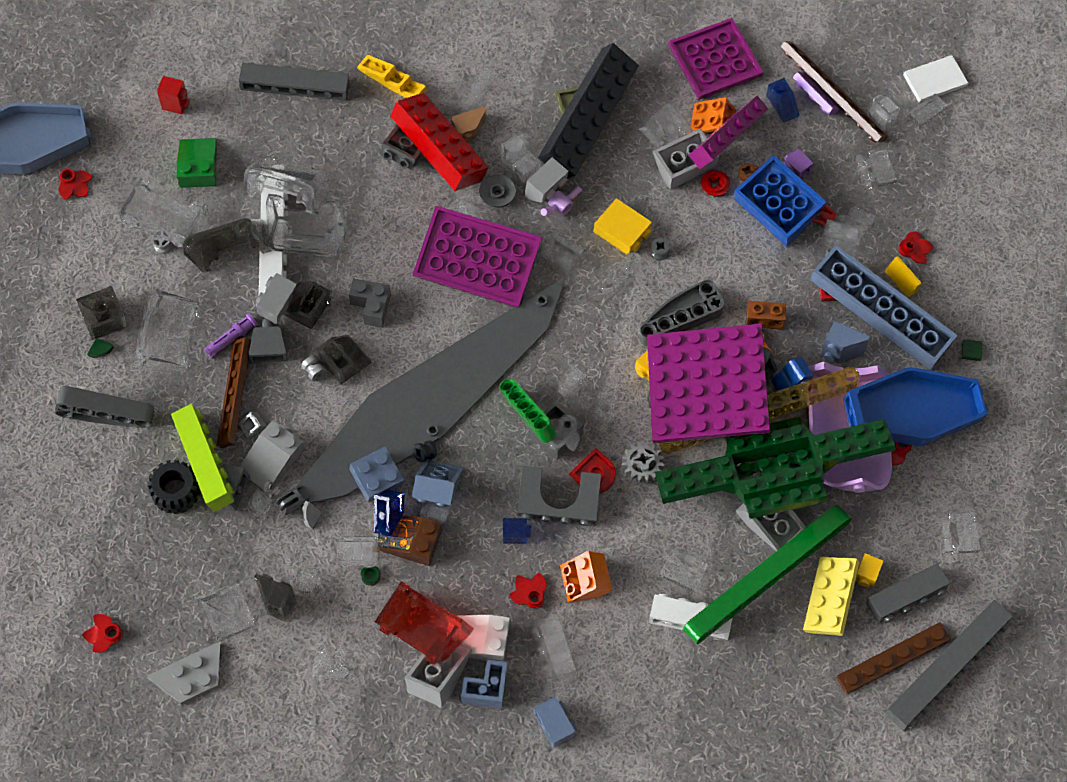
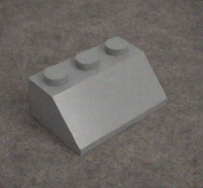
(675, 163)

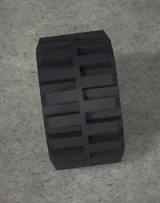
(175, 501)

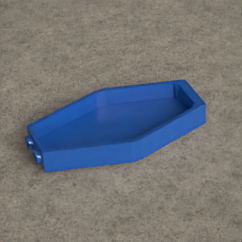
(918, 404)

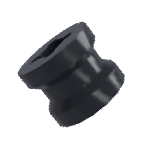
(425, 451)

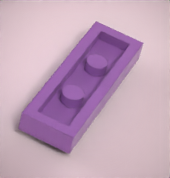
(816, 94)

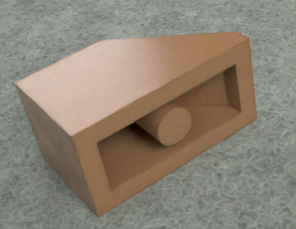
(469, 123)

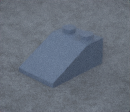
(437, 482)

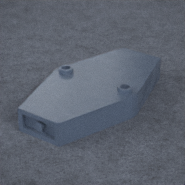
(39, 135)

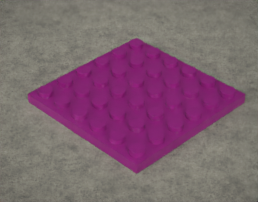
(707, 383)

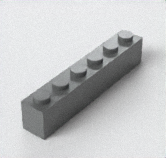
(294, 81)

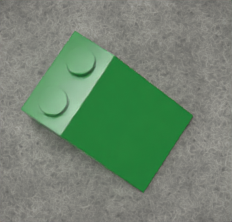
(196, 162)

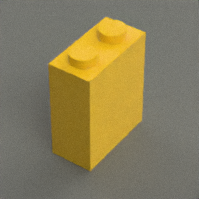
(623, 227)

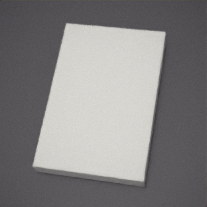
(935, 78)

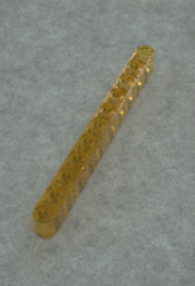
(788, 404)

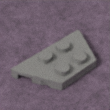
(190, 675)

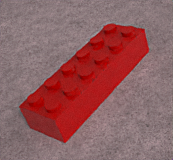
(439, 141)

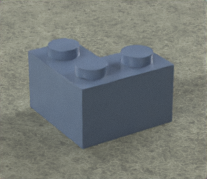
(486, 691)

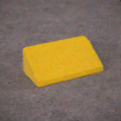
(903, 277)

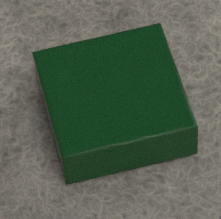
(971, 350)

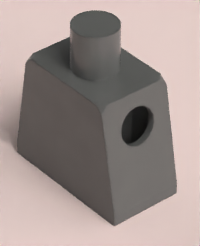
(267, 344)

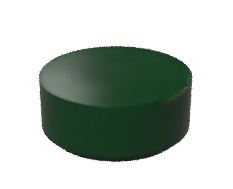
(370, 575)

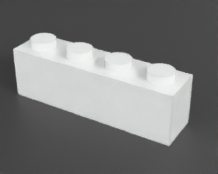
(677, 612)

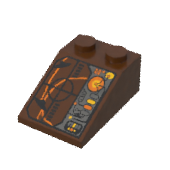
(413, 539)

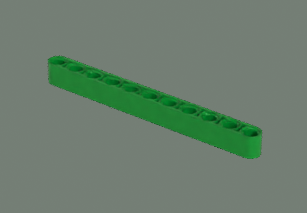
(766, 574)

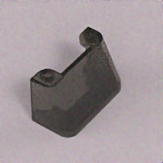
(204, 246)

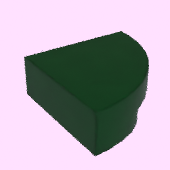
(100, 348)

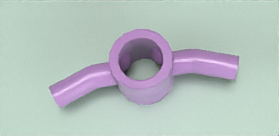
(561, 203)

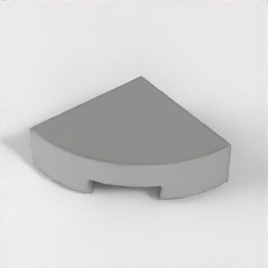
(311, 514)

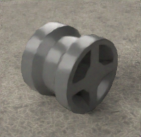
(661, 253)

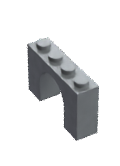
(582, 510)

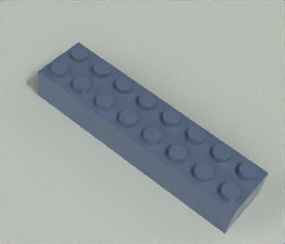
(883, 307)

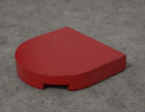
(596, 463)

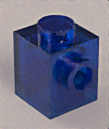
(515, 530)

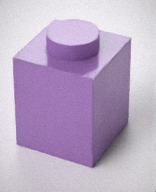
(798, 163)

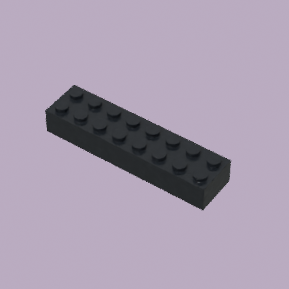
(589, 109)

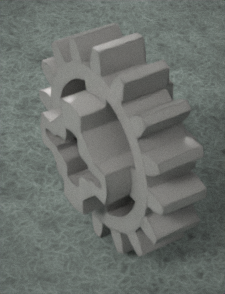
(648, 456)

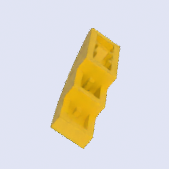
(390, 77)

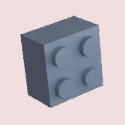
(376, 474)

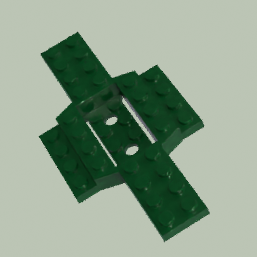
(779, 486)

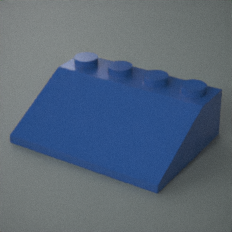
(779, 200)

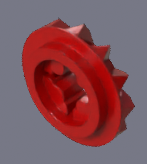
(711, 177)

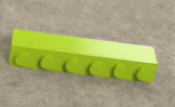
(203, 458)

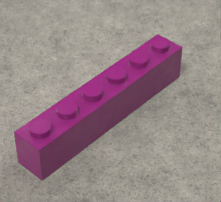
(728, 132)

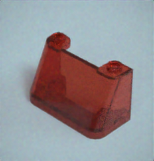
(422, 624)

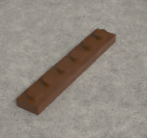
(233, 393)
(893, 658)

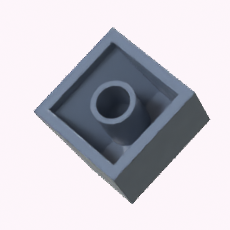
(843, 344)

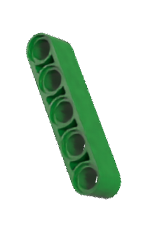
(528, 410)

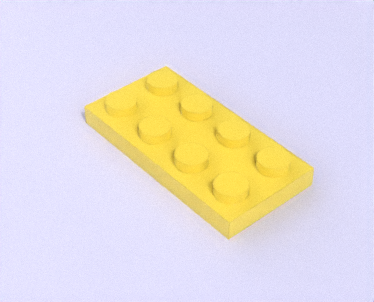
(831, 596)

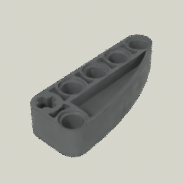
(684, 307)
(102, 408)

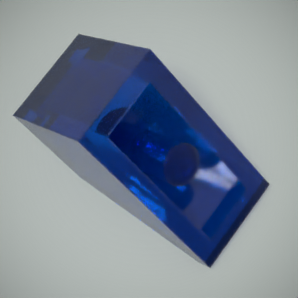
(782, 100)
(387, 511)

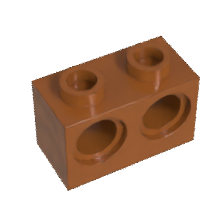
(768, 313)

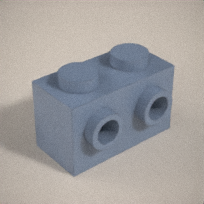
(555, 722)

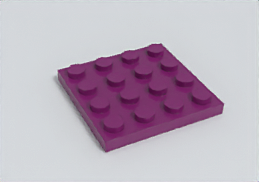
(715, 58)

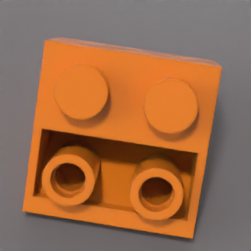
(586, 577)

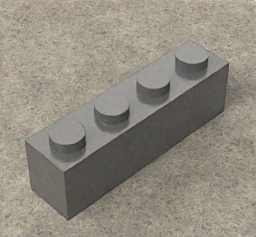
(908, 593)

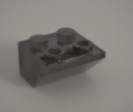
(308, 303)
(342, 357)
(276, 596)

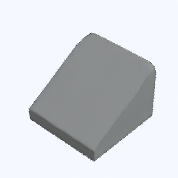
(252, 424)

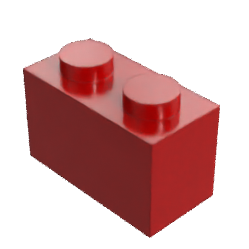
(173, 95)

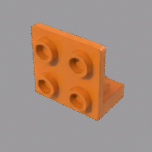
(711, 114)

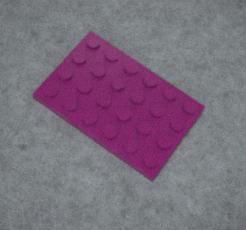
(477, 256)

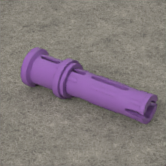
(237, 330)

